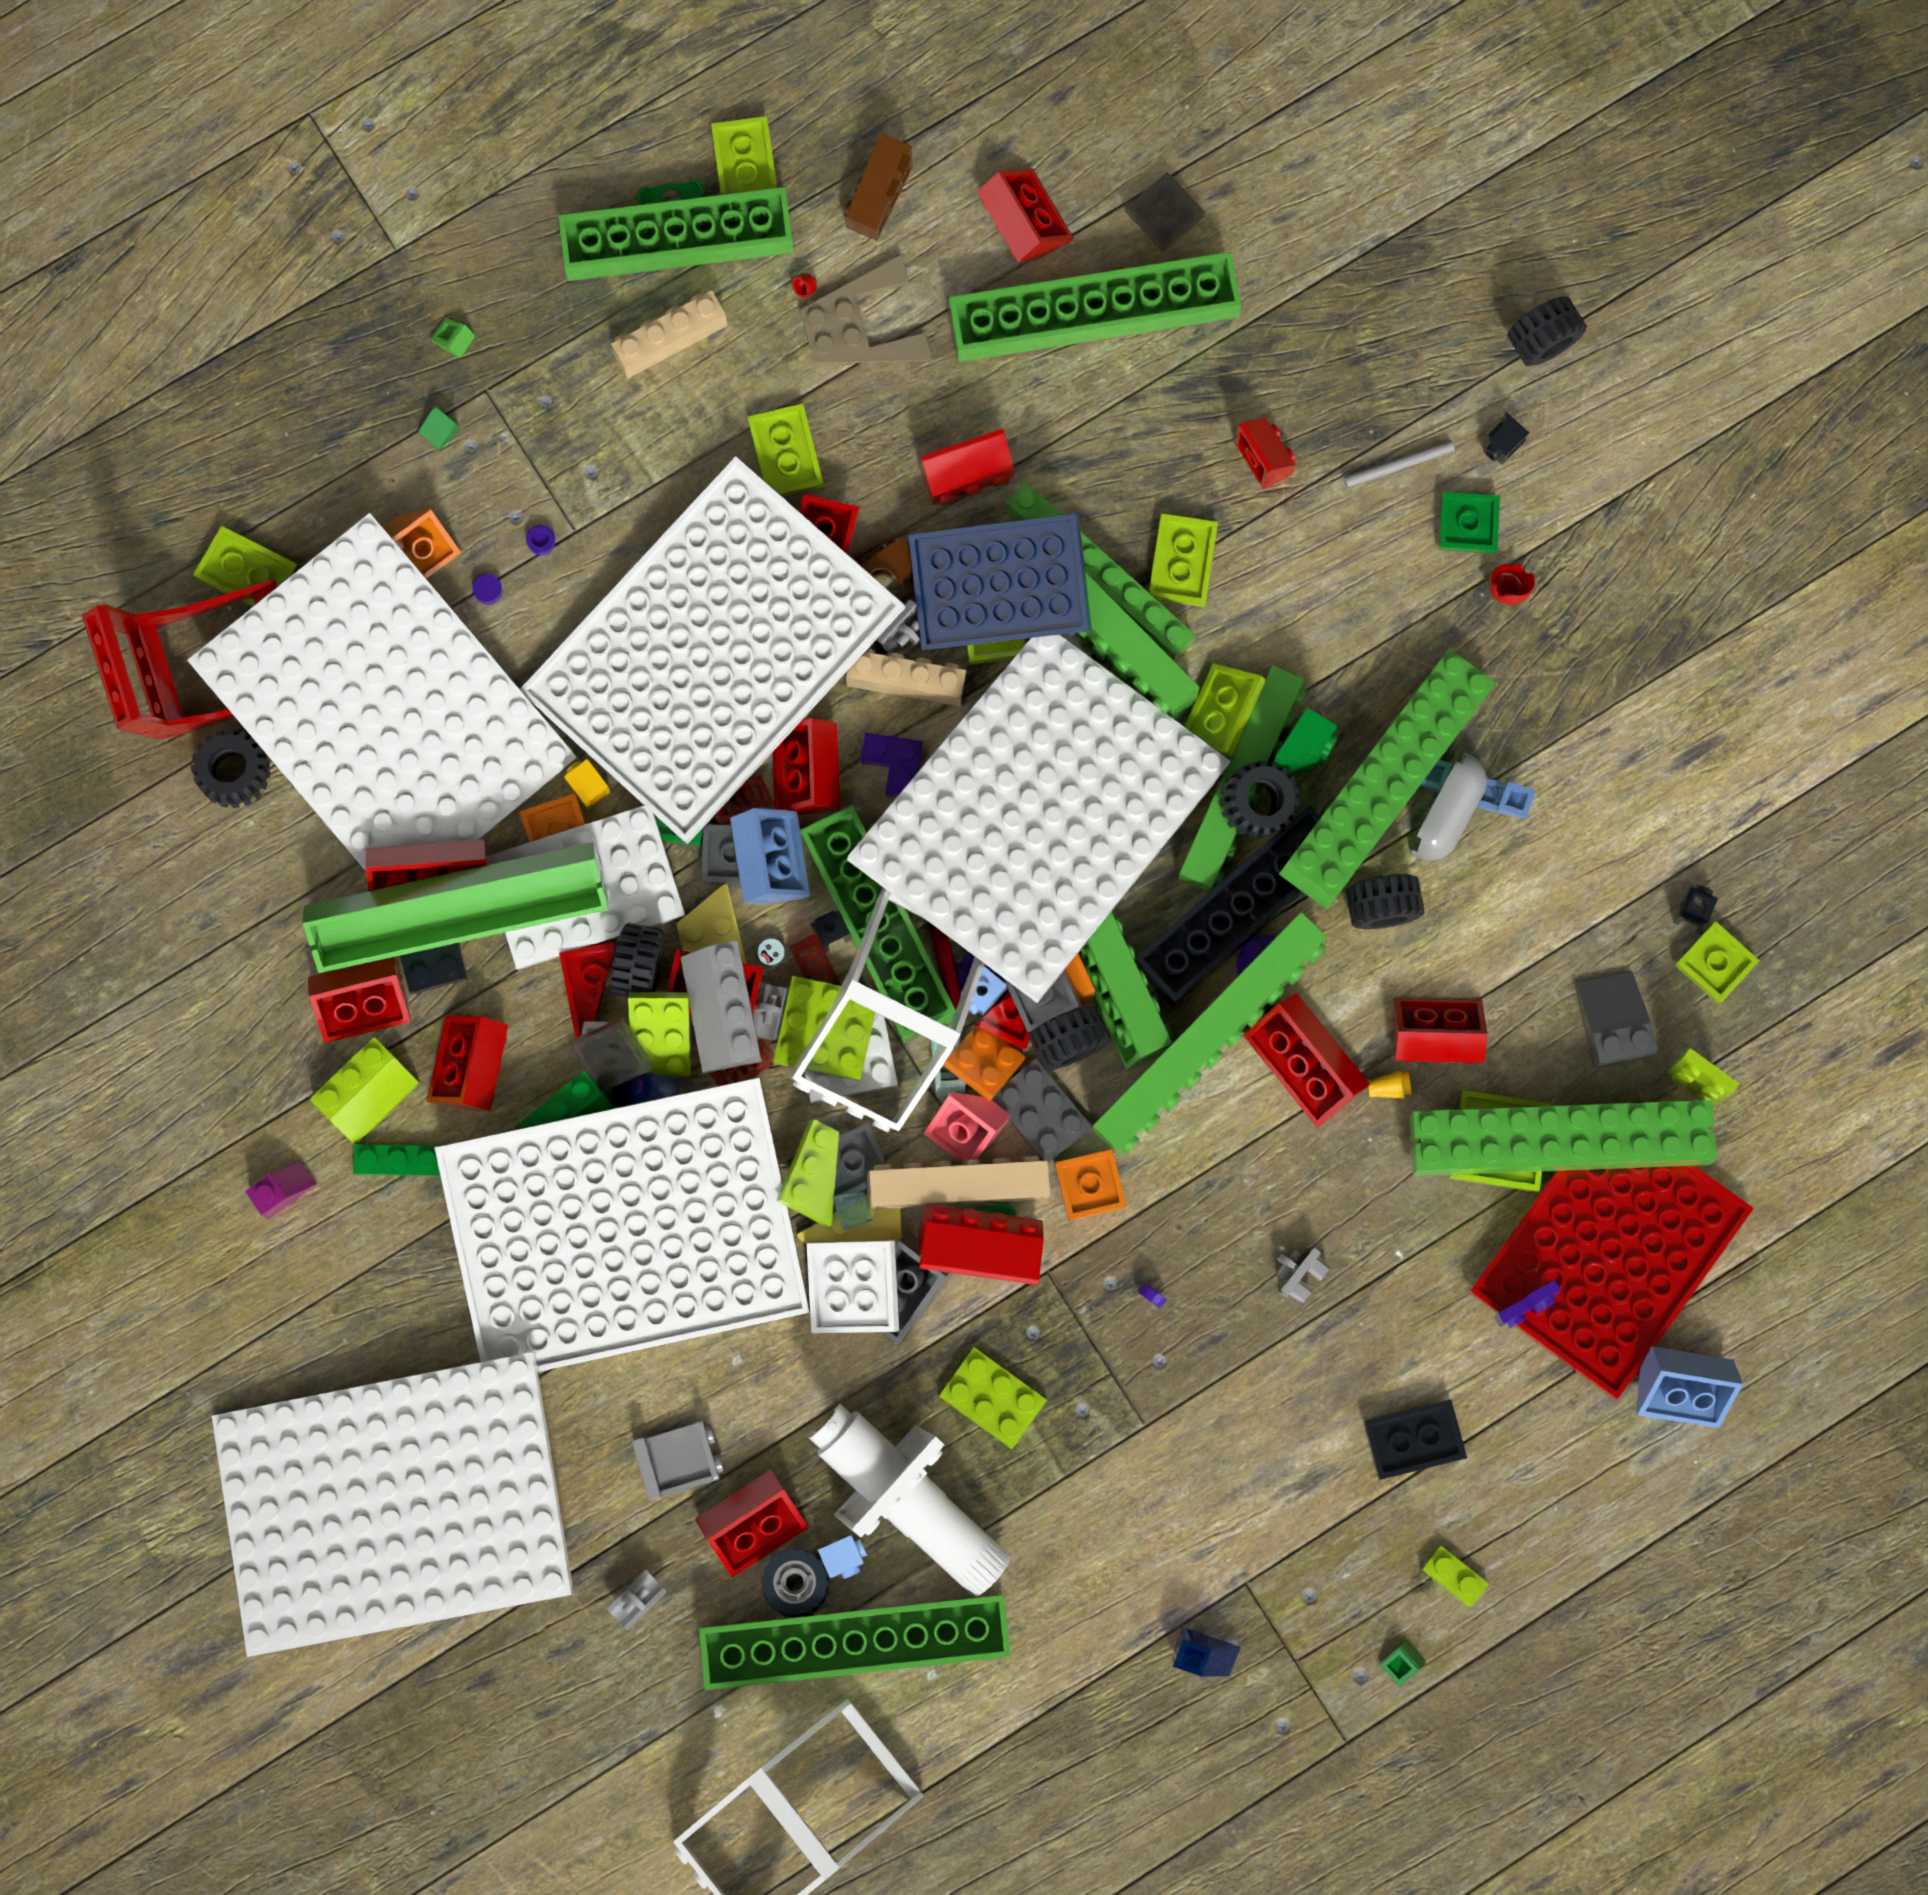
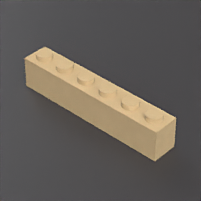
(958, 1184)

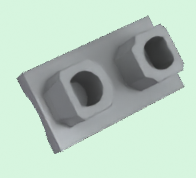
(901, 629)
(770, 1011)
(1312, 1264)
(637, 1600)

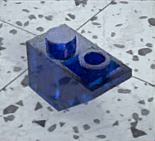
(644, 1089)
(1203, 1654)

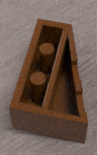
(879, 187)

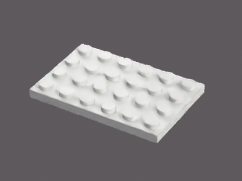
(636, 881)

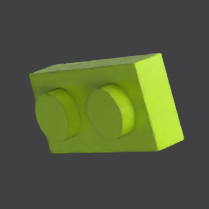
(1455, 1576)

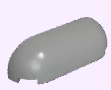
(1451, 810)

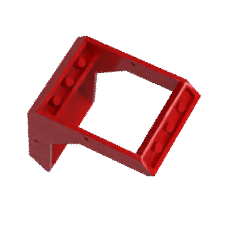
(151, 664)

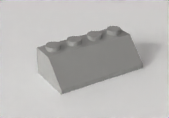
(720, 1007)

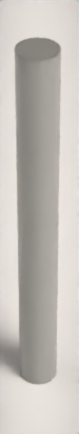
(1398, 464)

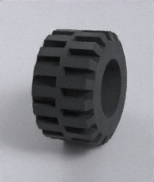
(1547, 331)
(214, 752)
(1281, 794)
(1385, 901)
(637, 959)
(1069, 1037)

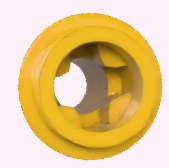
(1391, 1085)

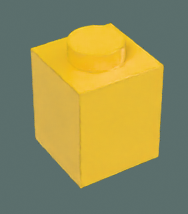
(586, 783)

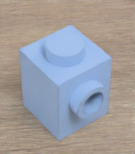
(987, 993)
(843, 1557)

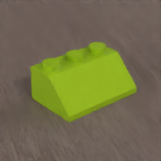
(364, 1091)

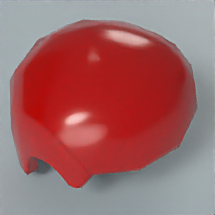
(1511, 584)

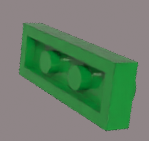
(395, 1160)

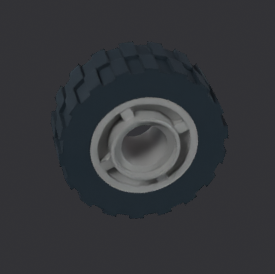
(795, 1602)

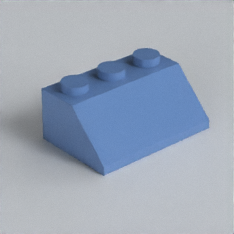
(769, 856)
(1687, 1387)

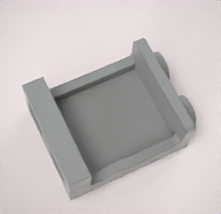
(678, 1460)

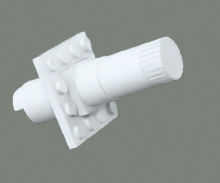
(895, 1486)

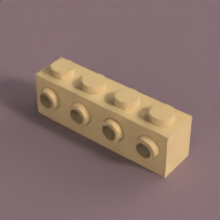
(669, 333)
(908, 678)

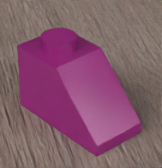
(280, 1189)

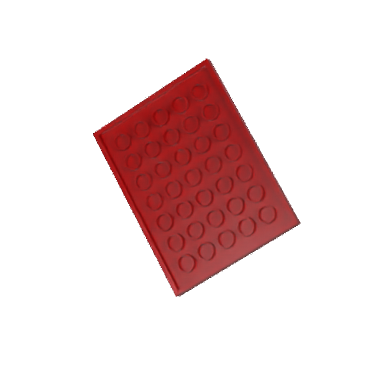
(1624, 1256)

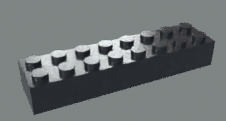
(1226, 916)

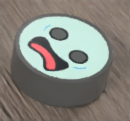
(771, 952)

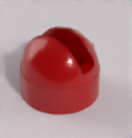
(804, 285)

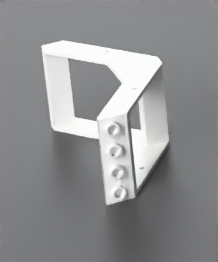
(852, 990)
(788, 1815)

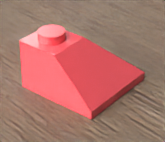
(966, 1125)

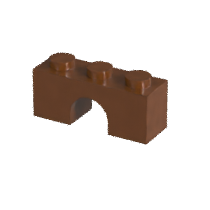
(891, 561)

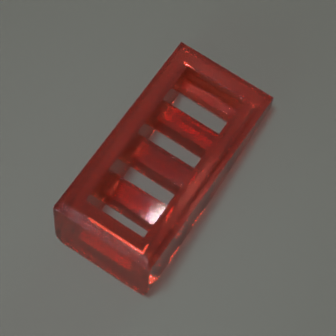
(767, 800)
(806, 943)
(759, 1068)

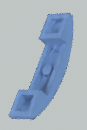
(1498, 797)

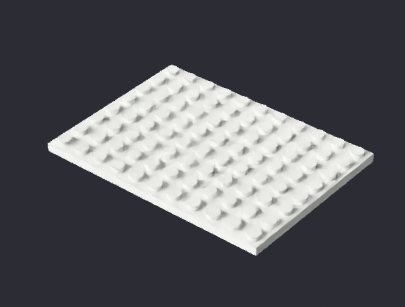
(712, 649)
(381, 701)
(1039, 812)
(623, 1228)
(392, 1505)

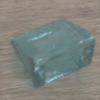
(852, 1209)

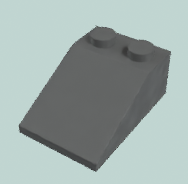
(1615, 1019)
(915, 1286)

